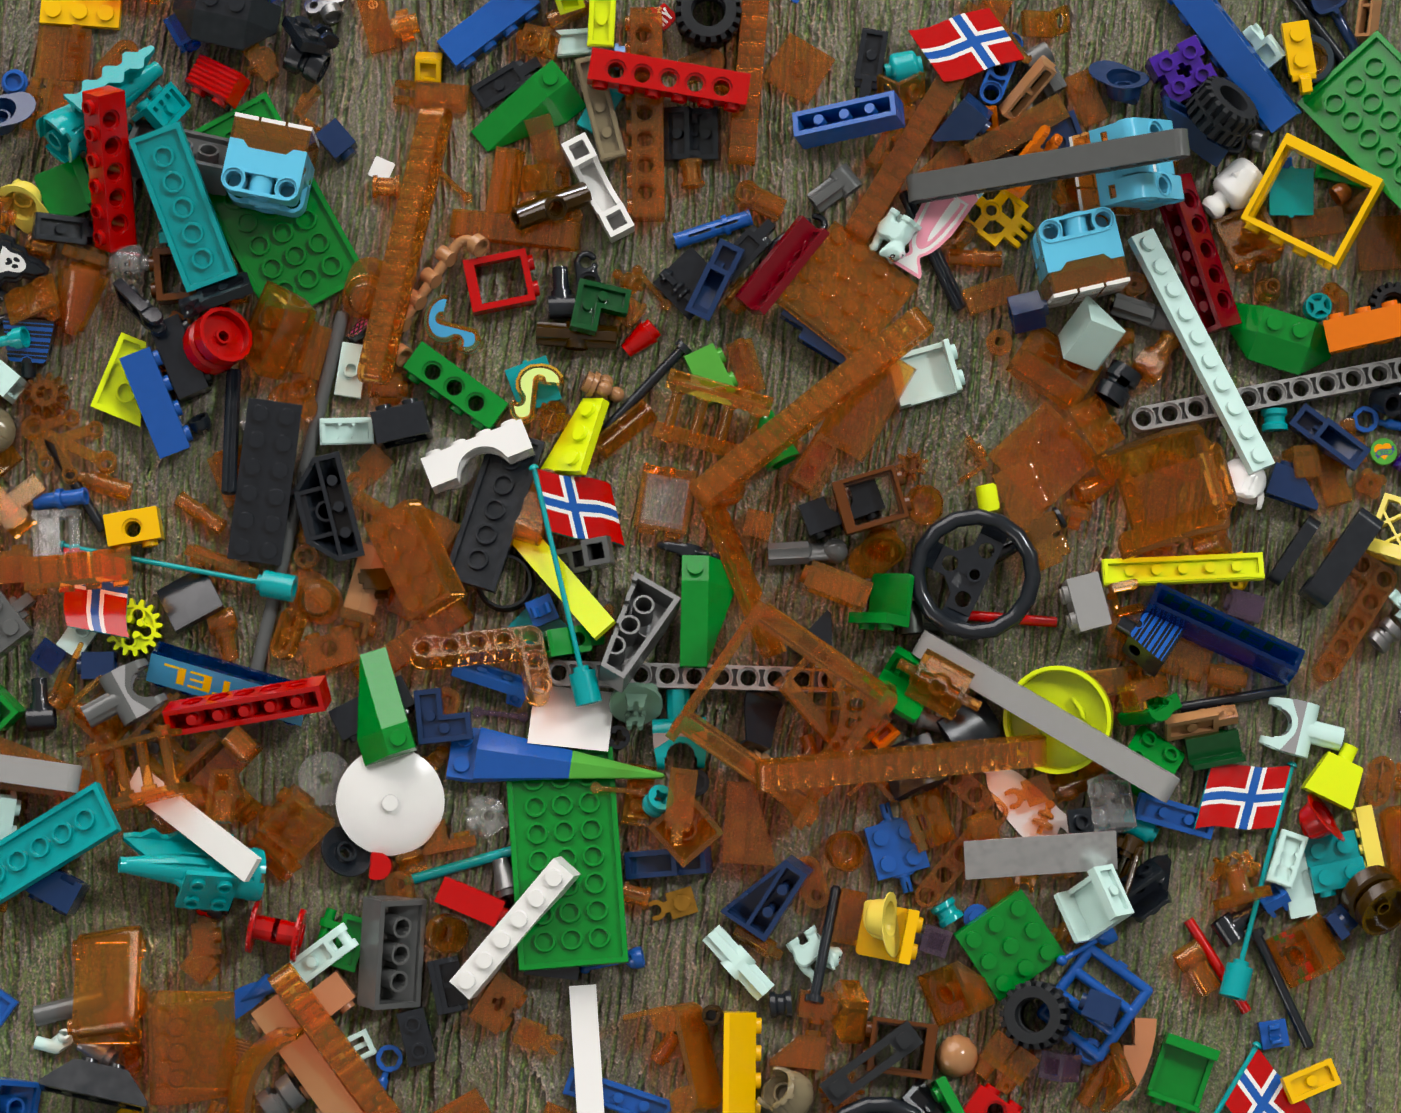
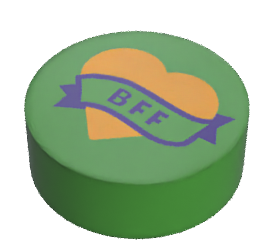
(1383, 452)

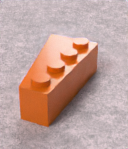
(1363, 327)

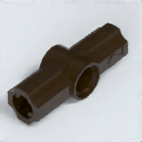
(538, 210)
(559, 335)

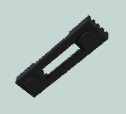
(903, 1040)

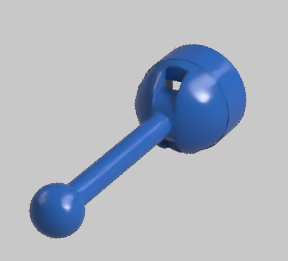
(1105, 939)
(635, 957)

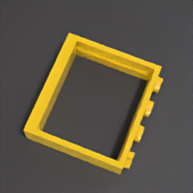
(1329, 161)

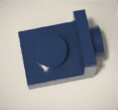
(1339, 922)

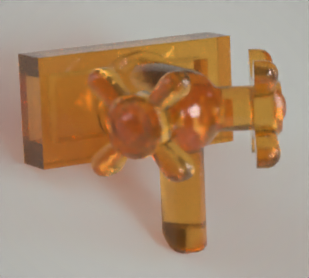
(1237, 880)

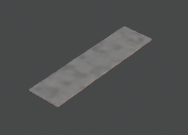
(1039, 854)

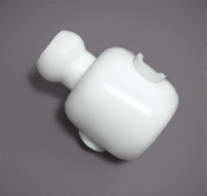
(1233, 188)

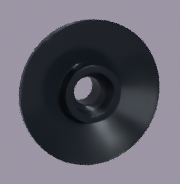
(356, 859)

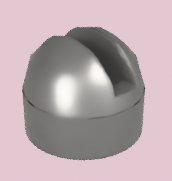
(1258, 140)

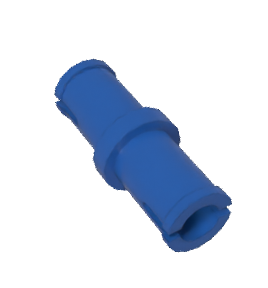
(62, 498)

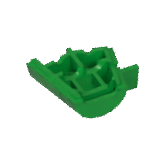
(1158, 710)

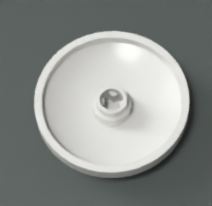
(390, 803)

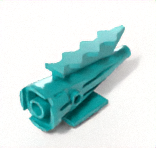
(66, 125)
(181, 862)

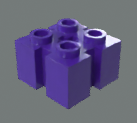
(1187, 57)

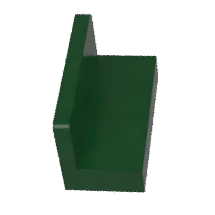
(1213, 749)

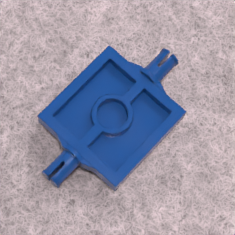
(892, 849)

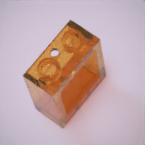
(836, 585)

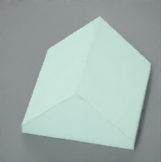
(1089, 335)

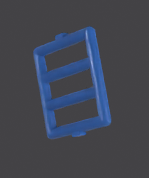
(1129, 1011)

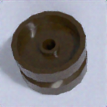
(1373, 900)

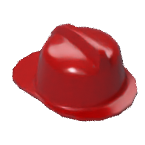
(1317, 819)

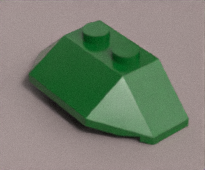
(1280, 339)

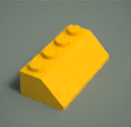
(739, 1062)

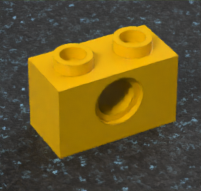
(118, 523)

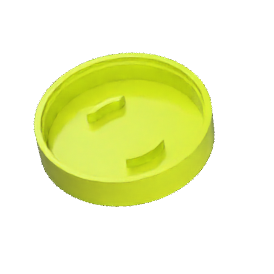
(1074, 693)

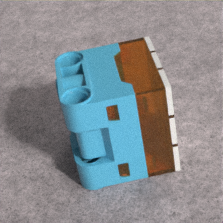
(270, 165)
(1133, 188)
(1079, 257)

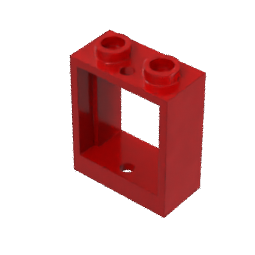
(505, 304)
(471, 901)

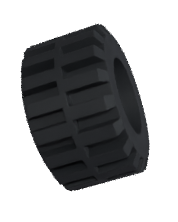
(708, 35)
(1222, 111)
(1014, 1010)

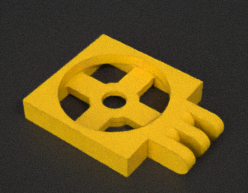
(1012, 226)

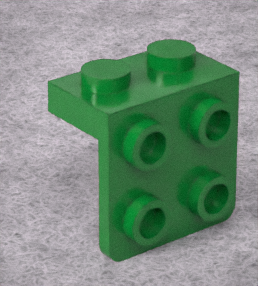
(66, 188)
(888, 603)
(905, 707)
(1156, 750)

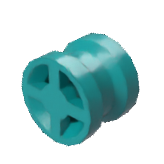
(1320, 303)
(1274, 420)
(652, 806)
(946, 912)

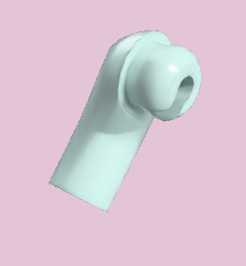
(54, 1045)

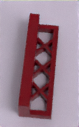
(781, 266)

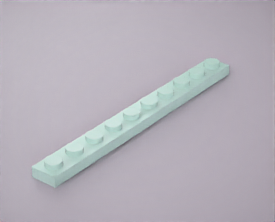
(1201, 351)

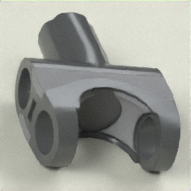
(121, 698)

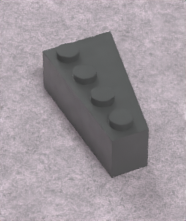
(639, 627)

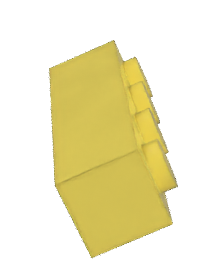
(1368, 836)

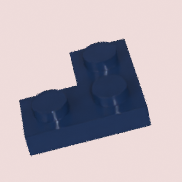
(434, 725)

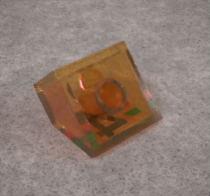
(1305, 950)

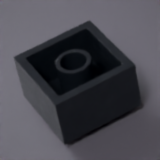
(401, 424)

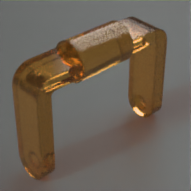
(1113, 601)

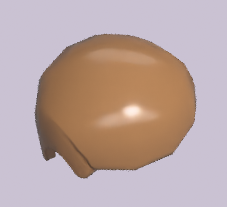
(956, 1056)

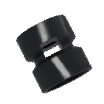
(311, 65)
(1115, 393)

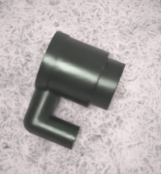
(916, 623)

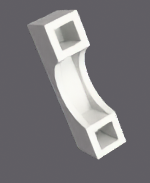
(604, 200)
(446, 465)

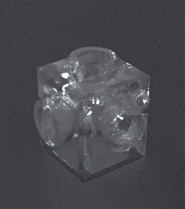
(493, 817)

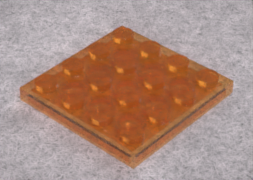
(846, 292)

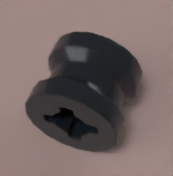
(780, 1004)

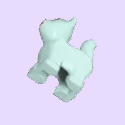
(896, 230)
(807, 954)

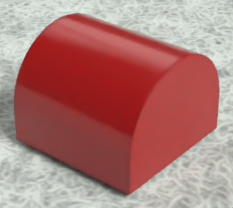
(380, 866)

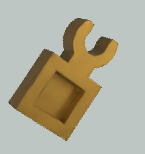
(678, 903)

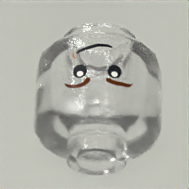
(128, 262)

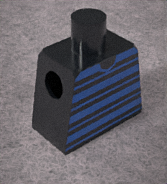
(42, 338)
(1149, 641)

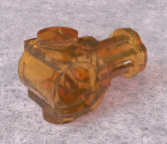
(1154, 360)

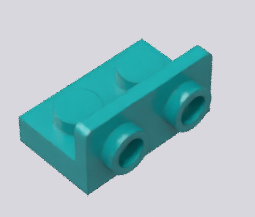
(163, 107)

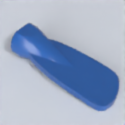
(251, 995)

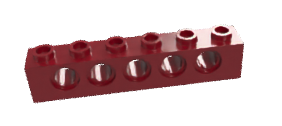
(1200, 260)

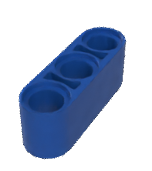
(997, 83)

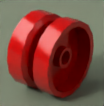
(217, 340)

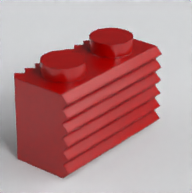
(217, 81)

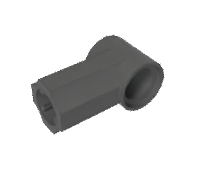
(1057, 83)
(839, 185)

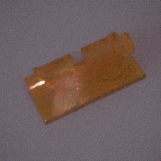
(745, 364)
(1069, 788)
(283, 862)

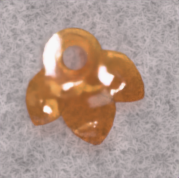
(291, 394)

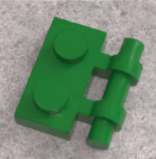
(354, 923)

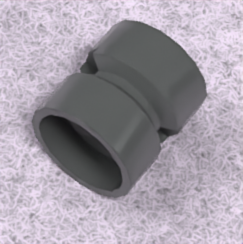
(282, 1096)

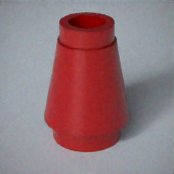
(641, 338)

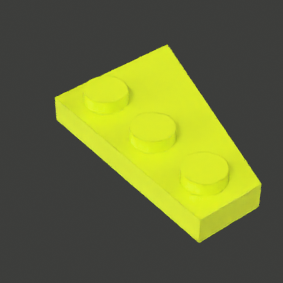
(114, 391)
(578, 440)

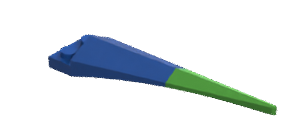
(506, 757)

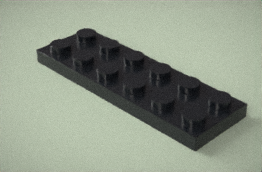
(264, 481)
(490, 518)

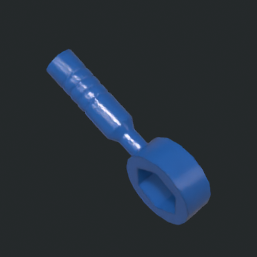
(1390, 424)
(383, 1079)

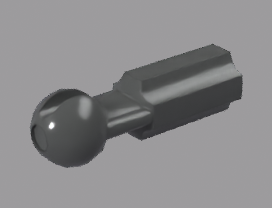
(1140, 313)
(803, 552)

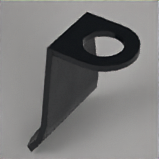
(760, 719)

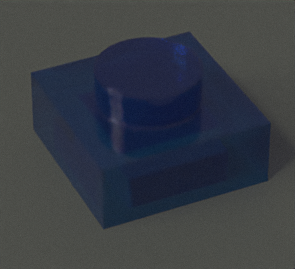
(48, 656)

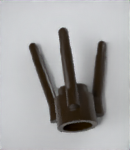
(1131, 849)

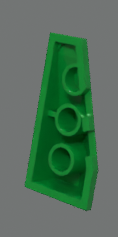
(541, 94)
(704, 606)
(382, 719)

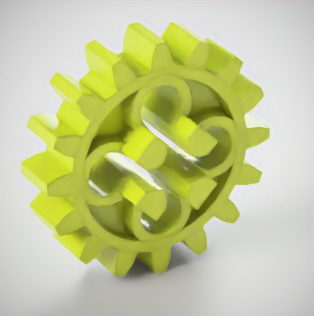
(147, 620)

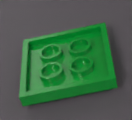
(1009, 943)

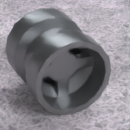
(1384, 635)

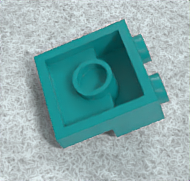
(1332, 862)

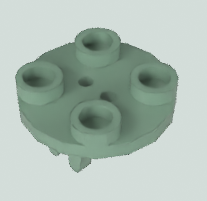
(636, 704)

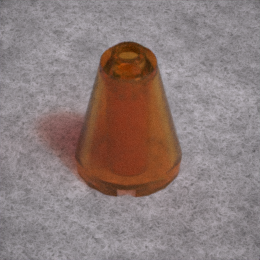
(79, 293)

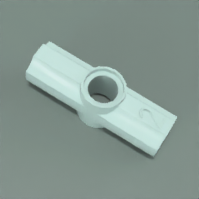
(738, 962)

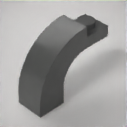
(589, 556)

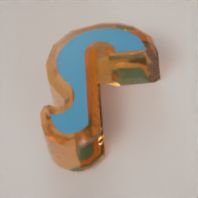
(448, 333)

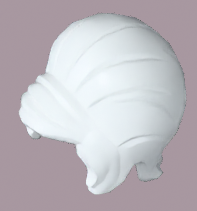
(1247, 487)

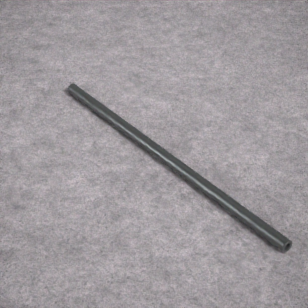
(308, 453)

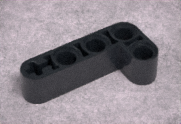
(1341, 559)

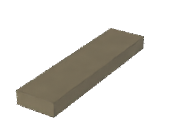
(601, 116)

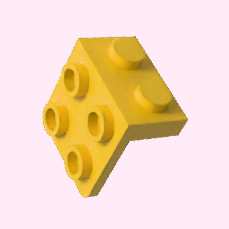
(908, 924)

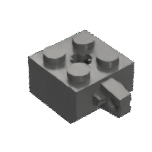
(13, 626)

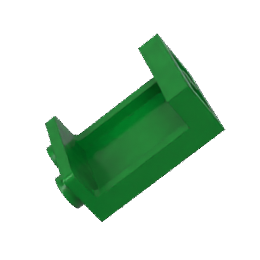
(1181, 1073)

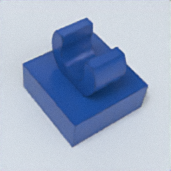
(542, 610)
(1278, 899)
(1273, 1033)

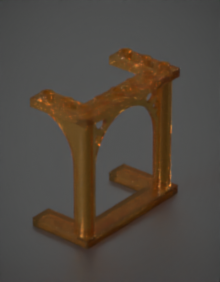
(878, 696)

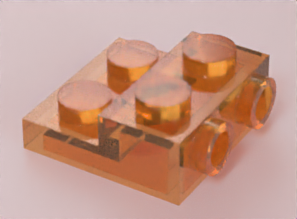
(1243, 247)
(295, 821)

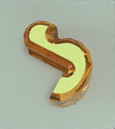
(527, 388)

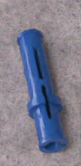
(743, 220)

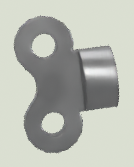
(329, 10)

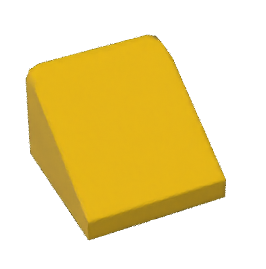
(428, 66)

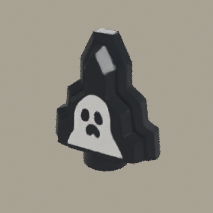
(16, 262)

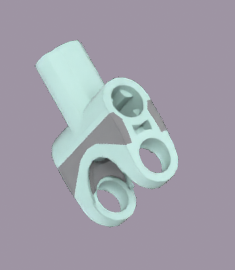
(1302, 729)

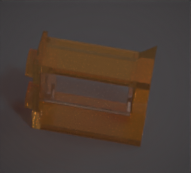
(664, 501)

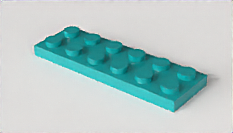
(183, 206)
(55, 839)

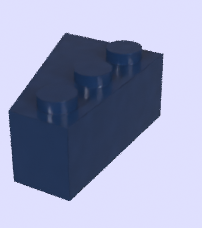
(60, 891)
(768, 900)

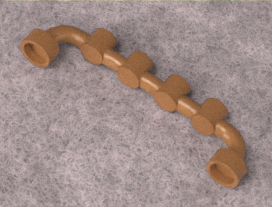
(432, 278)

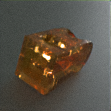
(1139, 690)

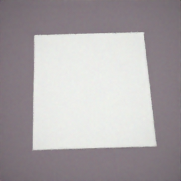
(571, 726)

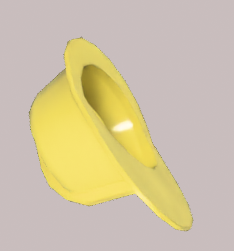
(26, 202)
(882, 922)

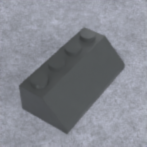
(207, 150)
(391, 952)

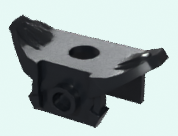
(1154, 881)

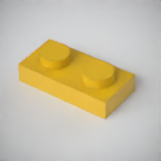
(1310, 1081)

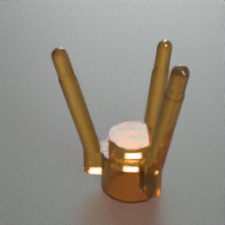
(63, 692)

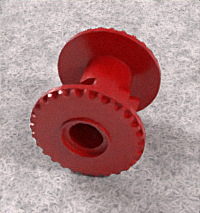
(275, 930)

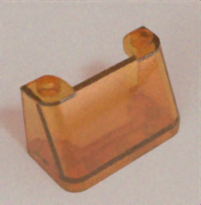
(107, 986)

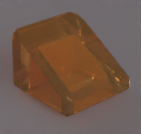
(412, 861)

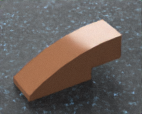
(1140, 1050)

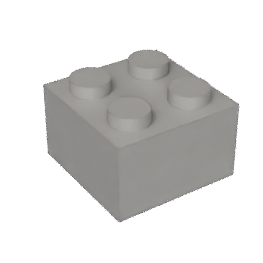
(1085, 603)

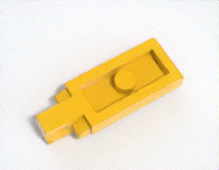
(1299, 54)

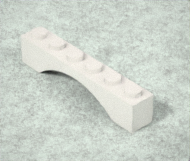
(514, 926)

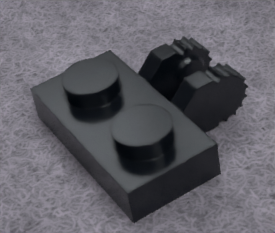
(310, 38)

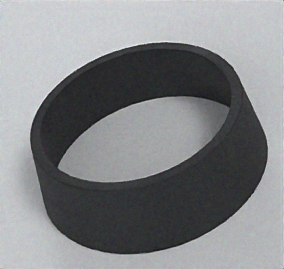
(509, 608)

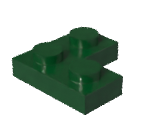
(594, 298)

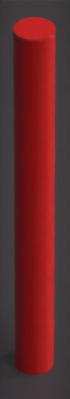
(1031, 620)
(1212, 957)

